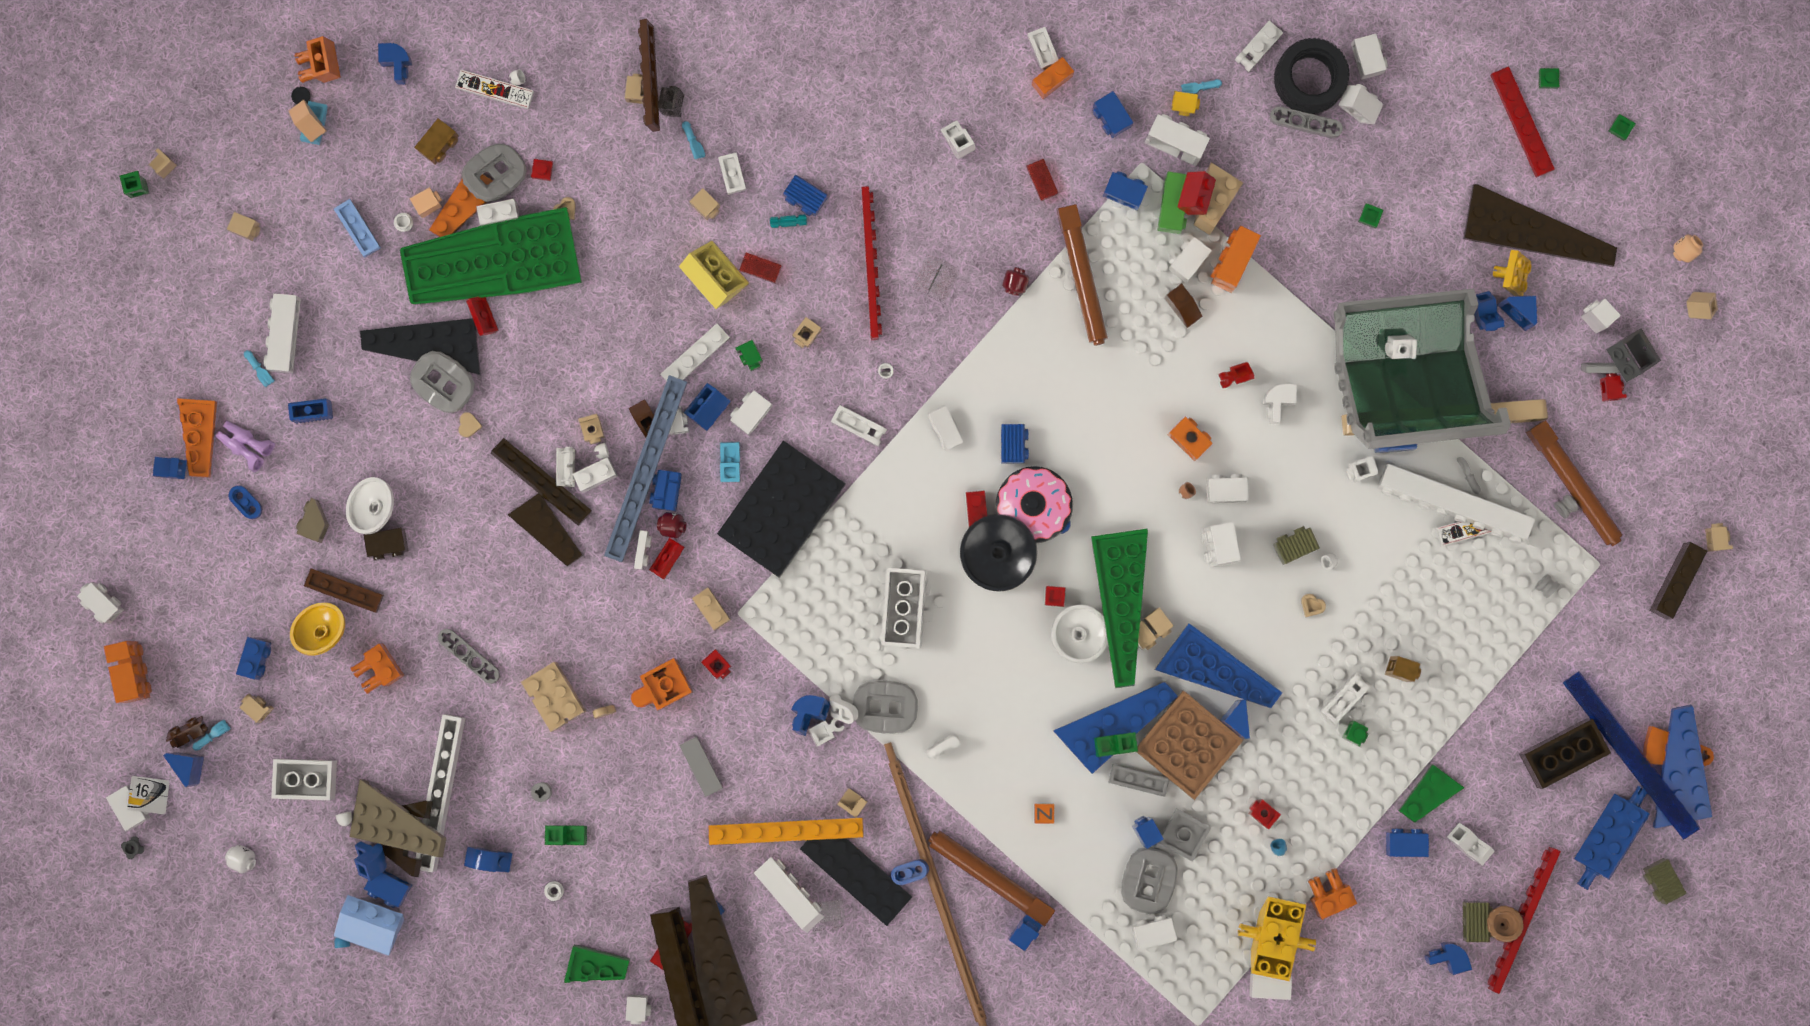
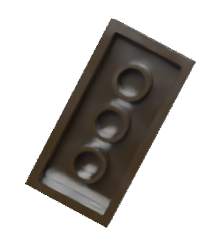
(1564, 753)

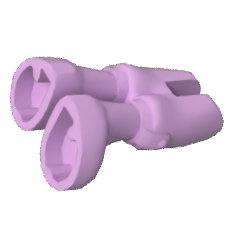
(243, 437)

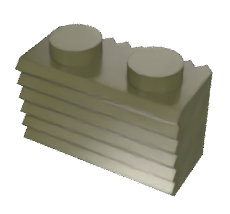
(1295, 546)
(1664, 881)
(1475, 921)

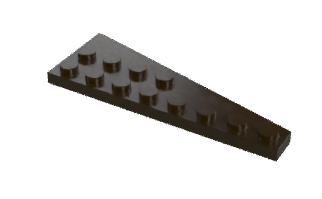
(1512, 225)
(717, 968)

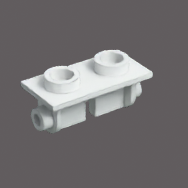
(565, 467)

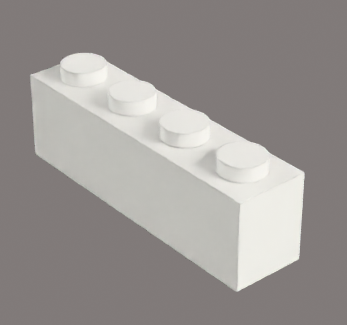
(283, 333)
(789, 894)

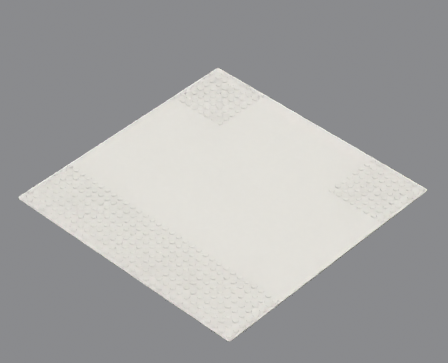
(1103, 428)

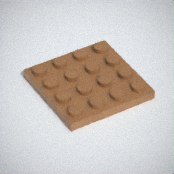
(1188, 745)

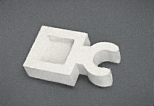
(823, 732)

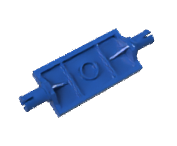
(1611, 837)

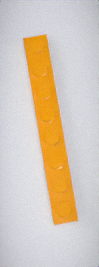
(786, 831)

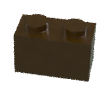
(386, 543)

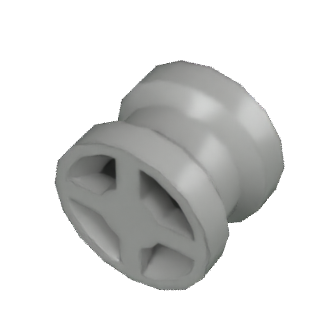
(1566, 506)
(1547, 586)
(545, 792)

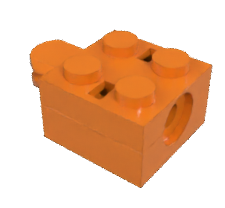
(662, 686)

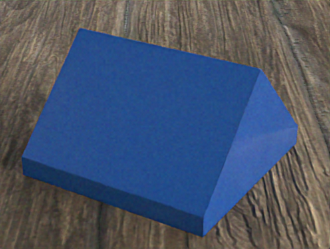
(1521, 310)
(1237, 719)
(186, 766)

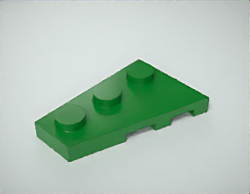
(1429, 793)
(591, 964)

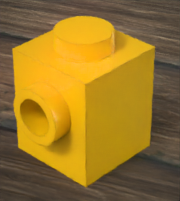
(1185, 103)

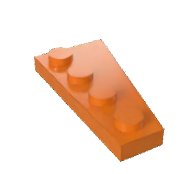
(457, 209)
(198, 427)

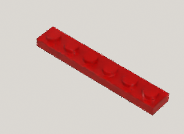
(1522, 122)

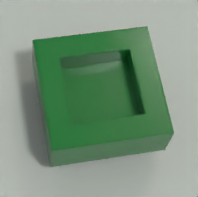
(1549, 78)
(1621, 127)
(1370, 215)

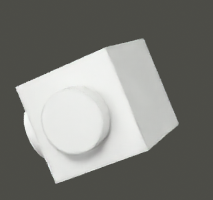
(637, 1009)

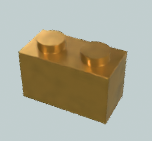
(437, 142)
(1403, 669)

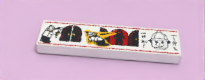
(494, 89)
(1458, 532)

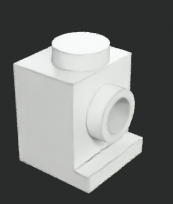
(1407, 343)
(679, 423)
(1368, 466)

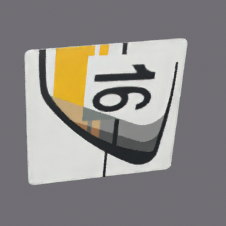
(148, 795)

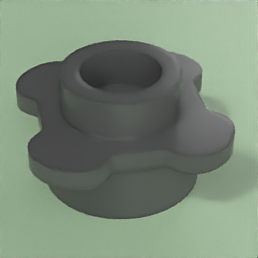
(126, 846)

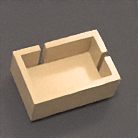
(553, 696)

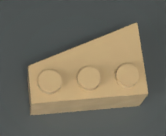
(1223, 193)

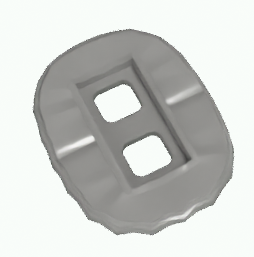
(485, 162)
(434, 392)
(885, 692)
(1163, 884)

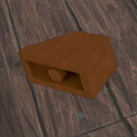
(1183, 305)
(642, 415)

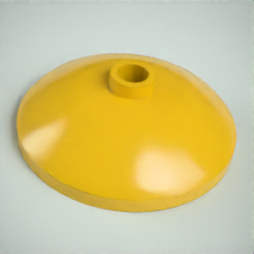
(312, 623)

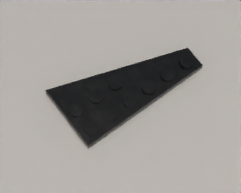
(410, 342)

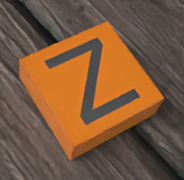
(1044, 813)

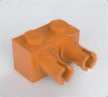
(322, 59)
(382, 663)
(1334, 900)

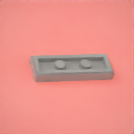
(701, 766)
(1138, 780)

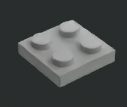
(1184, 834)

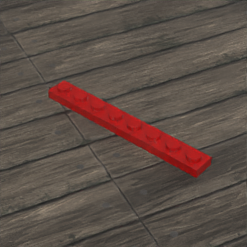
(871, 255)
(1527, 911)

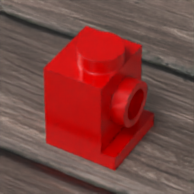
(1612, 387)
(709, 663)
(1271, 817)

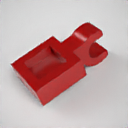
(1238, 373)

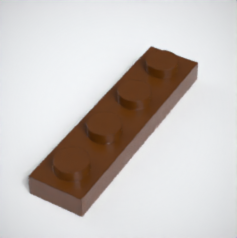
(343, 590)

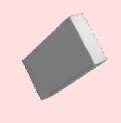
(1599, 368)

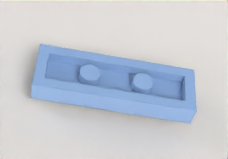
(357, 228)

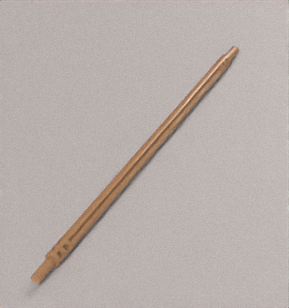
(936, 887)

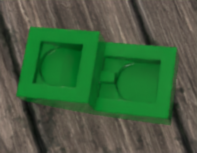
(1116, 744)
(565, 835)

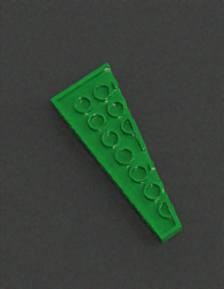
(1120, 580)

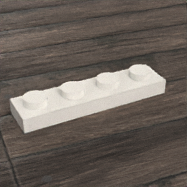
(697, 353)

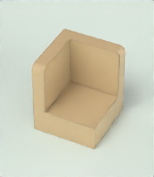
(162, 164)
(1702, 305)
(852, 802)

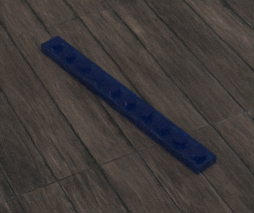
(1631, 755)

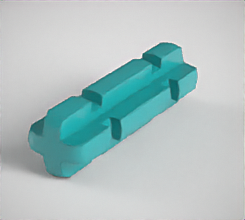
(788, 221)

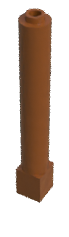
(1082, 274)
(1546, 441)
(991, 877)

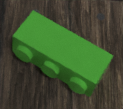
(1171, 217)

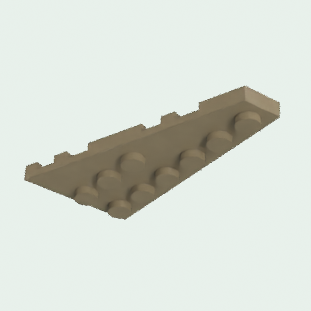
(390, 824)

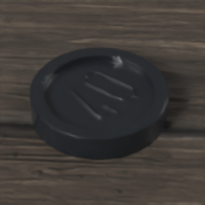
(299, 94)

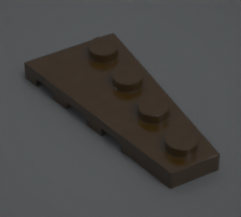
(544, 526)

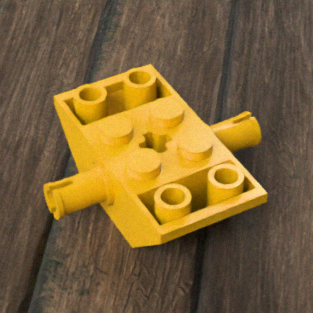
(1271, 956)

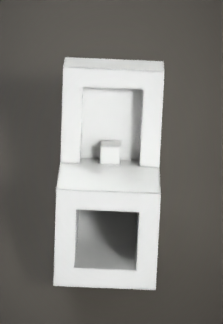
(958, 139)
(1279, 395)
(1470, 844)

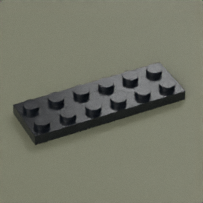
(858, 876)

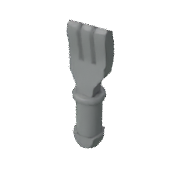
(1469, 477)

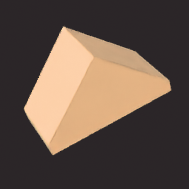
(306, 121)

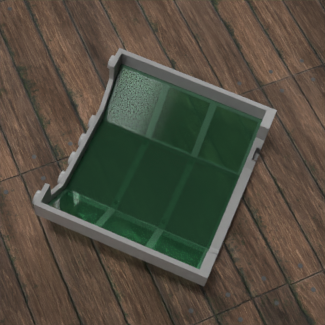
(1408, 398)

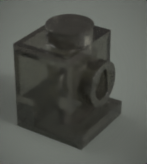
(671, 101)

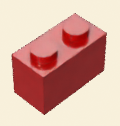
(1196, 193)

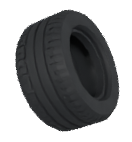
(1324, 52)

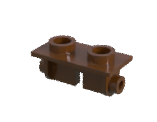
(179, 736)

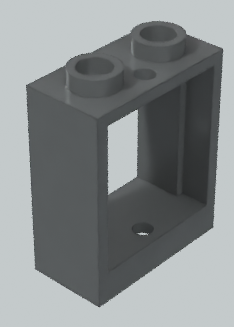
(1645, 358)

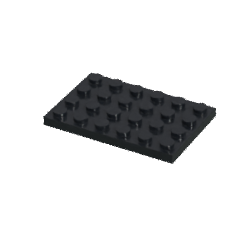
(781, 509)

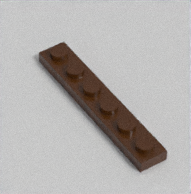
(649, 71)

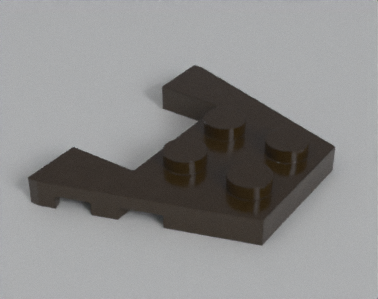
(400, 856)

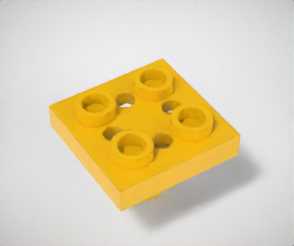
(1515, 273)

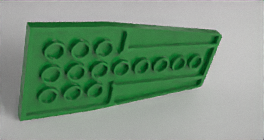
(494, 260)

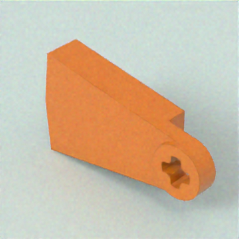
(1655, 747)

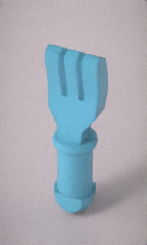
(1195, 87)
(696, 147)
(262, 374)
(216, 731)

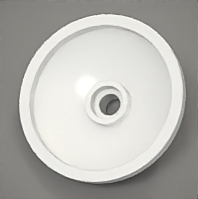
(369, 505)
(1092, 629)

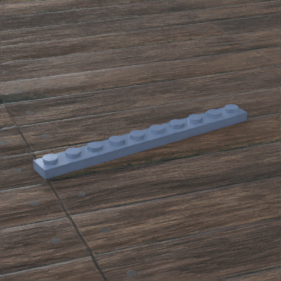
(645, 468)

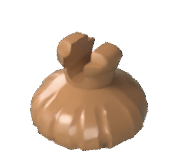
(1511, 924)

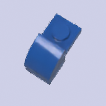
(394, 55)
(1486, 312)
(169, 468)
(807, 708)
(370, 860)
(488, 860)
(1025, 932)
(1454, 955)

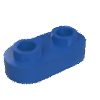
(245, 503)
(911, 872)

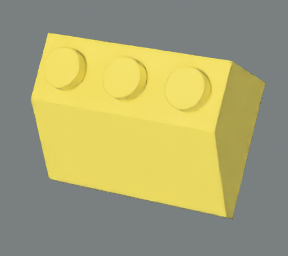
(713, 274)

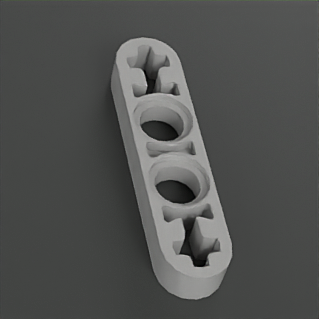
(1306, 119)
(470, 654)

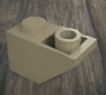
(314, 523)

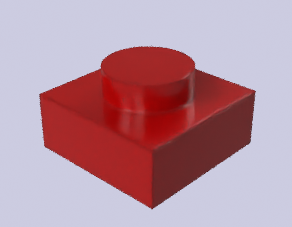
(542, 169)
(1055, 596)

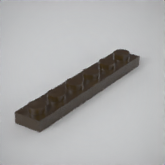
(541, 481)

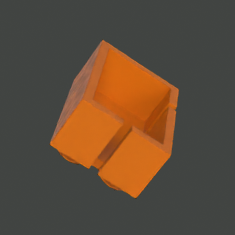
(1234, 258)
(129, 675)

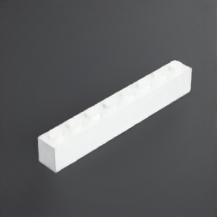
(1456, 504)
(442, 780)

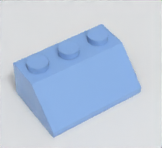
(368, 925)

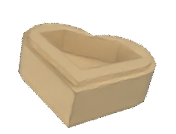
(570, 204)
(469, 425)
(1312, 606)
(604, 711)

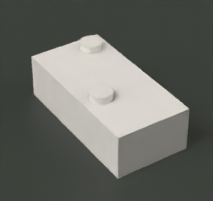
(903, 607)

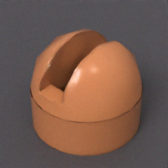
(1187, 490)

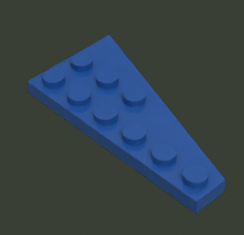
(1207, 664)
(1119, 718)
(1684, 767)

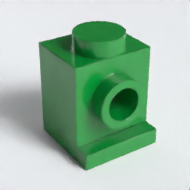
(134, 184)
(750, 355)
(1355, 733)

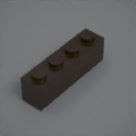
(1678, 580)

